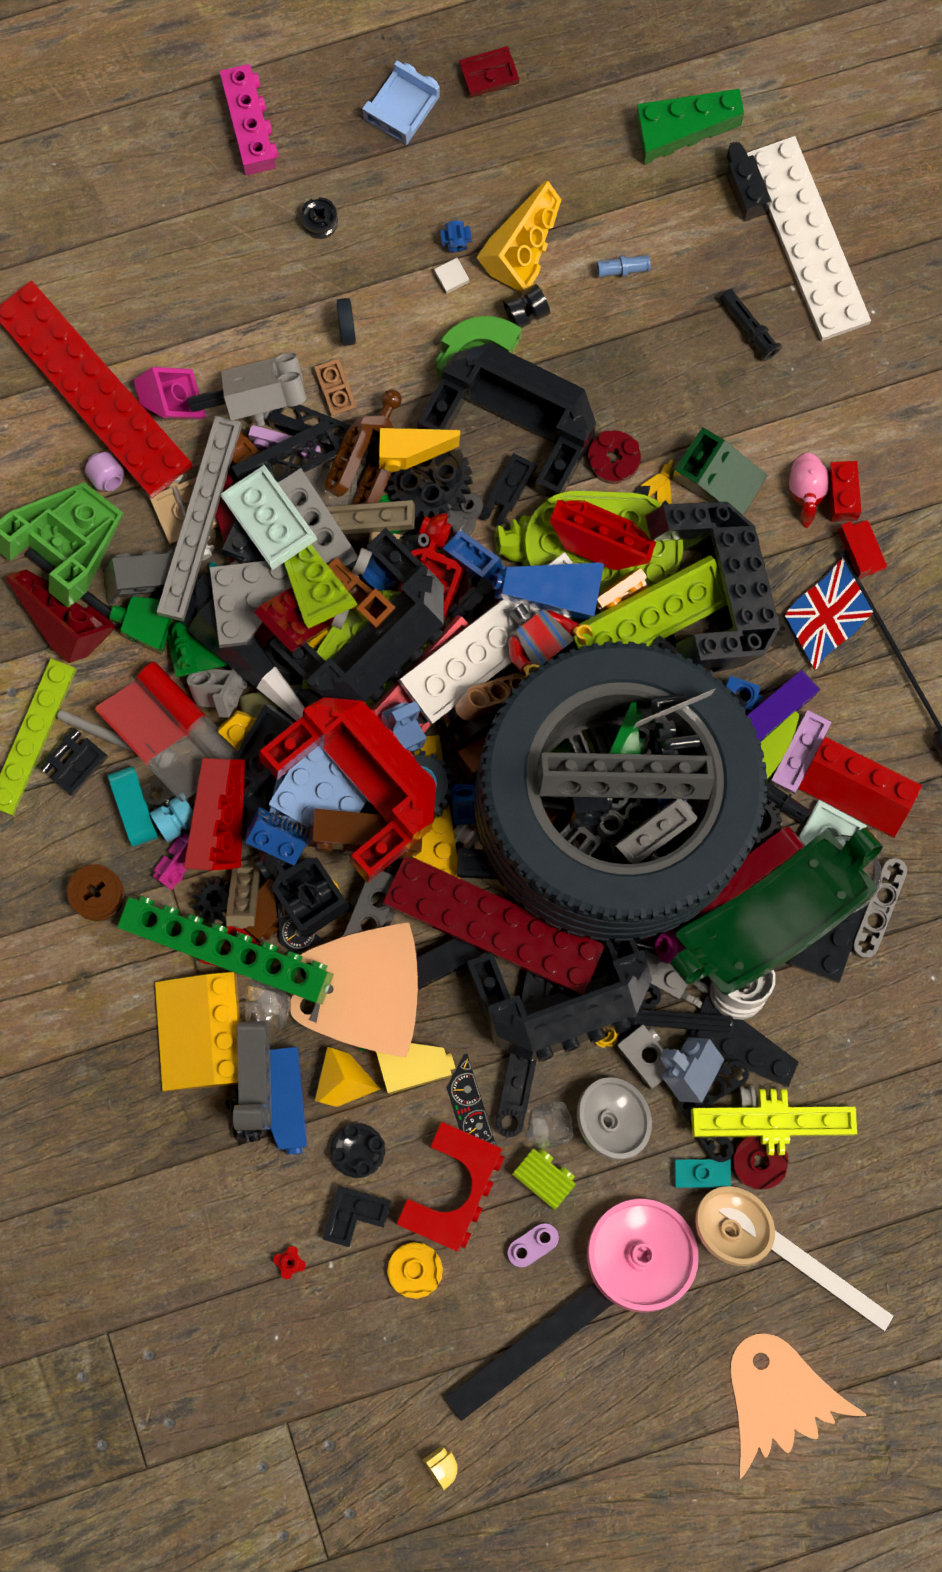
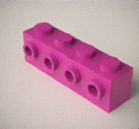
(248, 119)

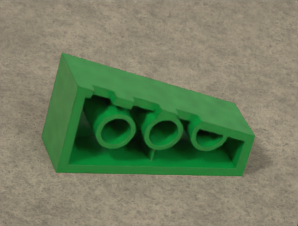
(685, 121)

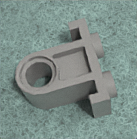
(217, 689)

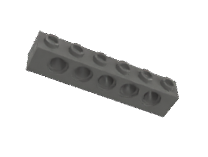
(625, 775)
(363, 910)

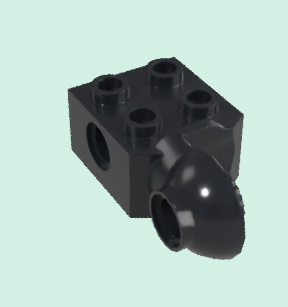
(304, 891)

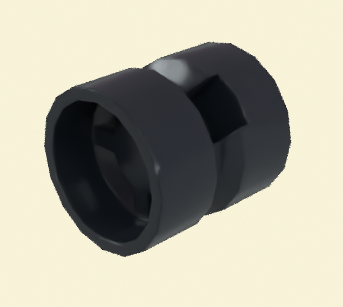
(533, 300)

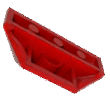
(601, 535)

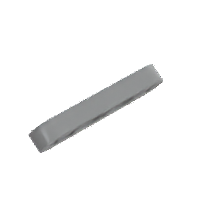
(881, 909)

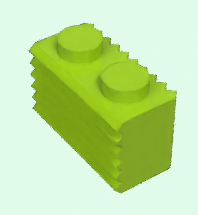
(544, 1178)

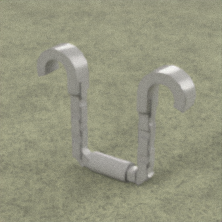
(359, 568)

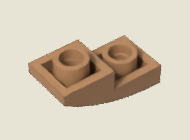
(335, 387)

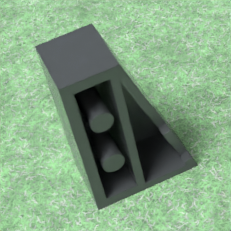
(136, 574)

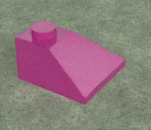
(167, 392)

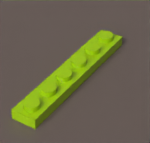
(33, 734)

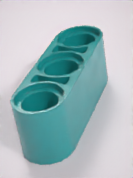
(132, 806)

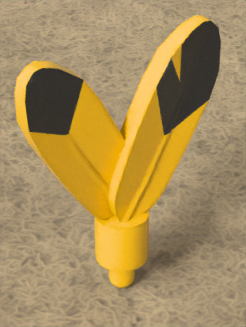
(659, 484)

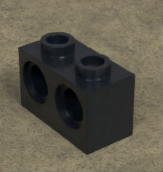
(587, 810)

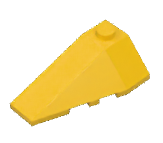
(517, 245)

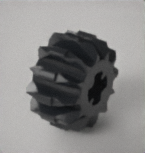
(206, 905)

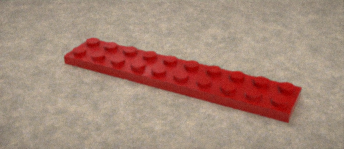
(92, 390)

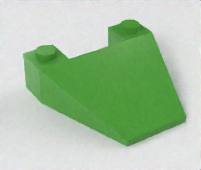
(69, 532)

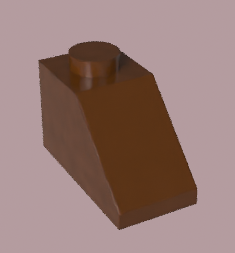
(266, 914)

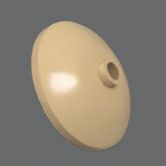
(741, 1247)

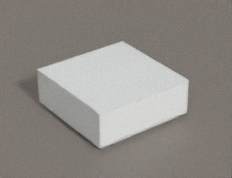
(451, 275)

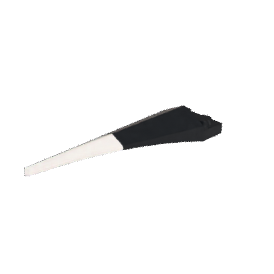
(248, 660)

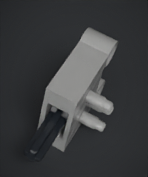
(256, 389)

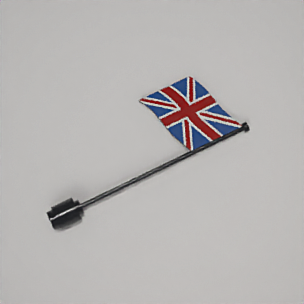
(833, 614)

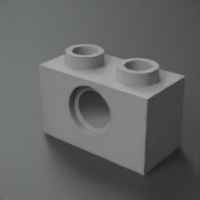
(632, 1049)

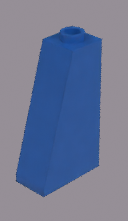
(558, 588)
(287, 1101)

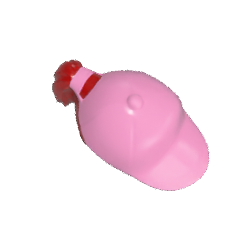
(808, 485)

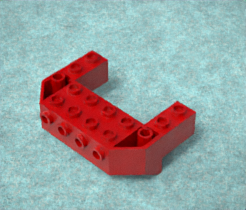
(373, 763)

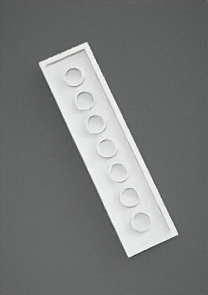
(810, 241)
(465, 659)

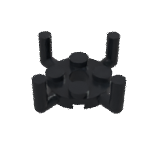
(663, 737)

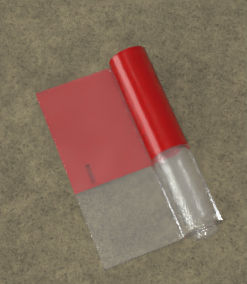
(165, 729)

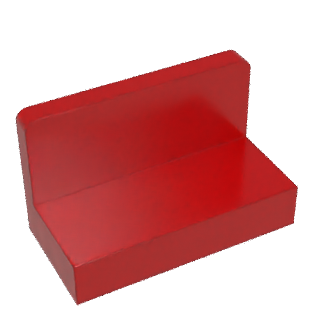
(862, 548)

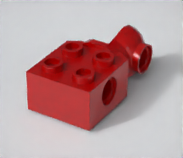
(443, 568)

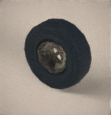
(346, 321)

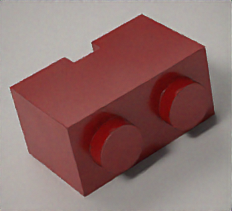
(844, 491)

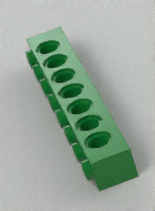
(136, 922)

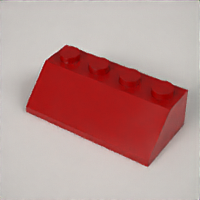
(859, 787)

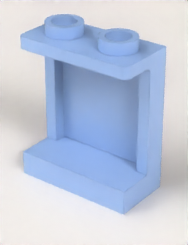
(402, 103)

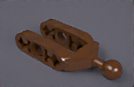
(353, 449)

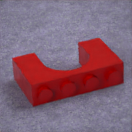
(480, 1160)

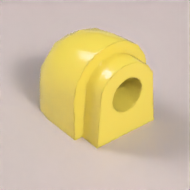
(442, 1467)

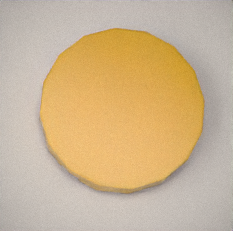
(415, 1270)

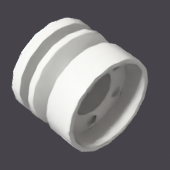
(748, 1001)

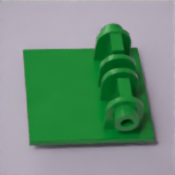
(189, 653)

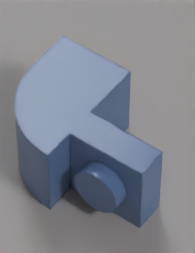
(403, 724)

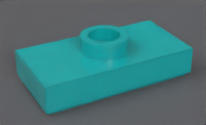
(702, 1173)

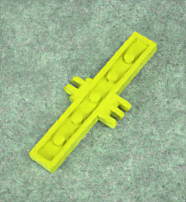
(774, 1121)

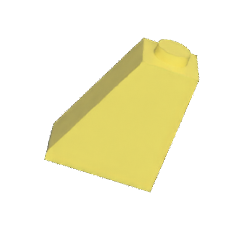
(419, 1067)

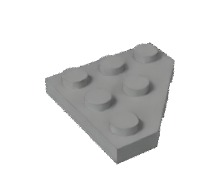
(239, 592)

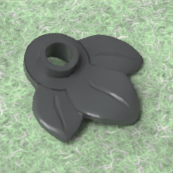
(466, 519)

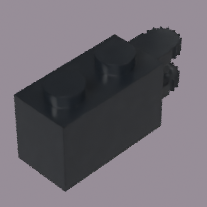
(747, 183)

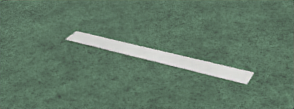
(818, 1273)

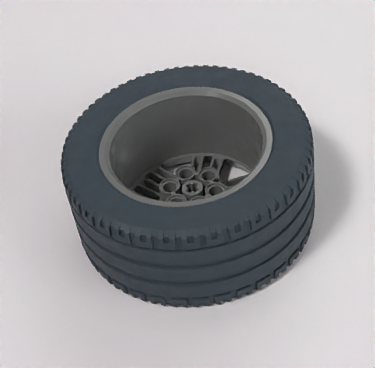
(566, 883)

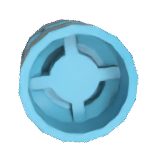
(173, 818)

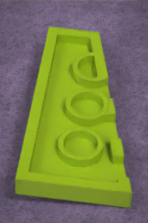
(317, 587)

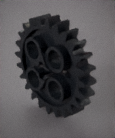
(442, 464)

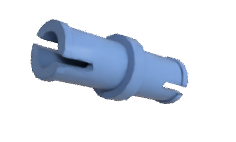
(623, 266)

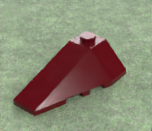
(69, 631)

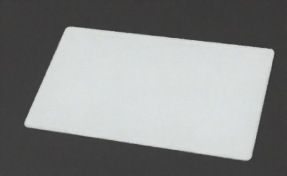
(674, 708)

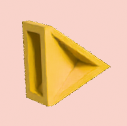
(342, 1079)

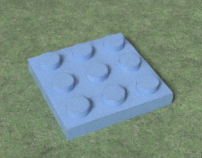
(316, 785)

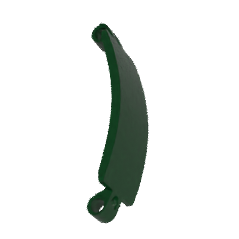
(779, 913)

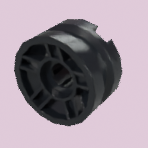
(319, 228)

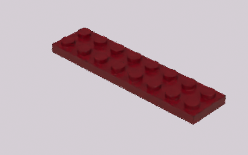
(493, 925)

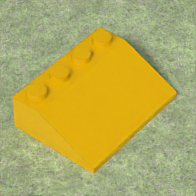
(198, 1031)

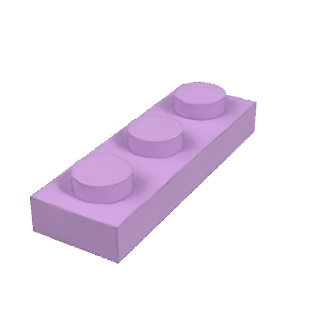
(801, 752)

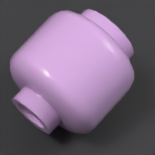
(104, 471)

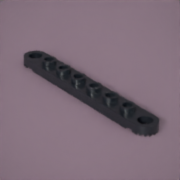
(520, 1071)

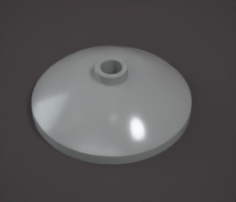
(626, 1118)

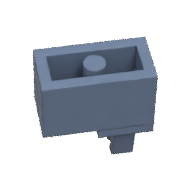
(691, 1069)

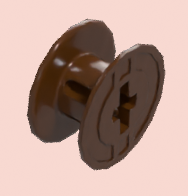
(95, 877)

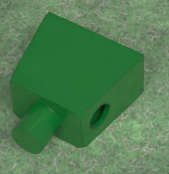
(143, 624)

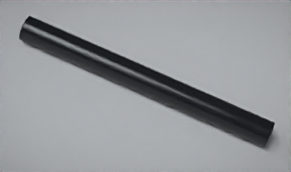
(88, 597)

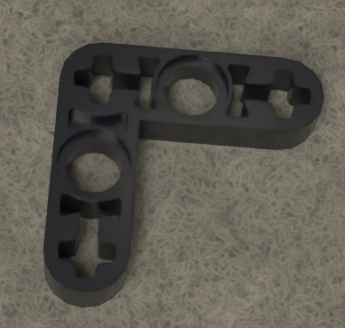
(709, 1099)

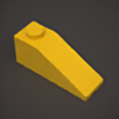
(413, 446)

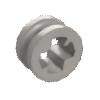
(747, 1097)

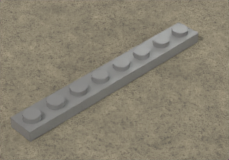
(199, 518)

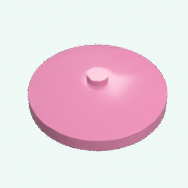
(642, 1255)

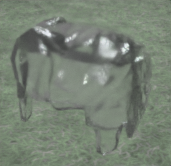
(267, 1004)
(550, 1125)

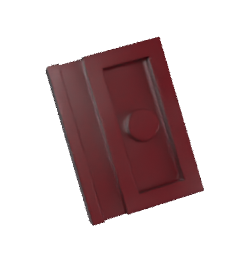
(489, 71)

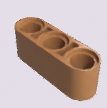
(486, 697)

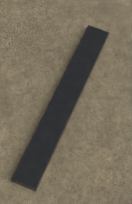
(527, 1351)

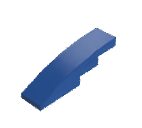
(473, 557)

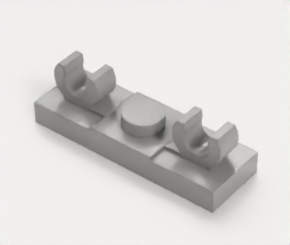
(656, 831)

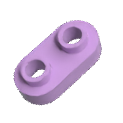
(533, 1245)

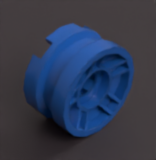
(378, 575)

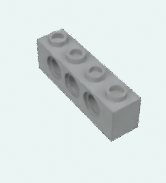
(299, 489)

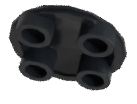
(357, 1150)

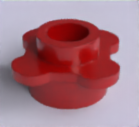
(297, 1263)

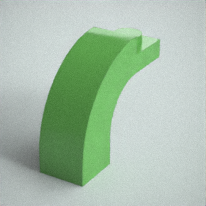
(478, 332)

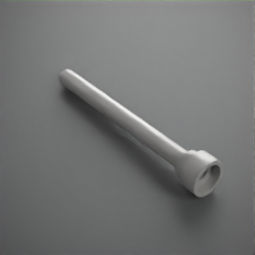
(92, 728)

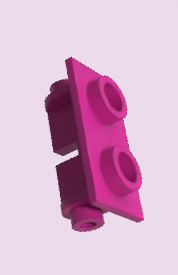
(171, 871)

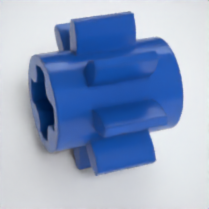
(455, 236)

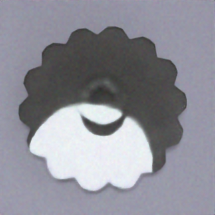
(785, 635)

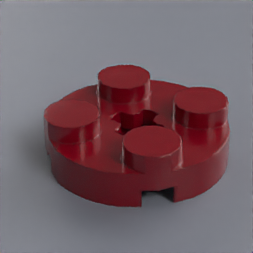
(622, 469)
(757, 1177)

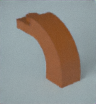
(372, 605)

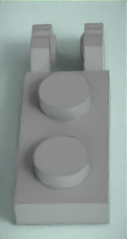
(670, 982)

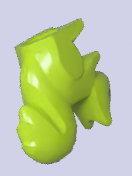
(511, 542)

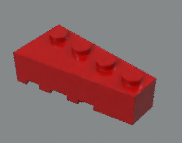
(217, 816)

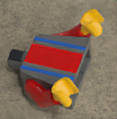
(541, 637)

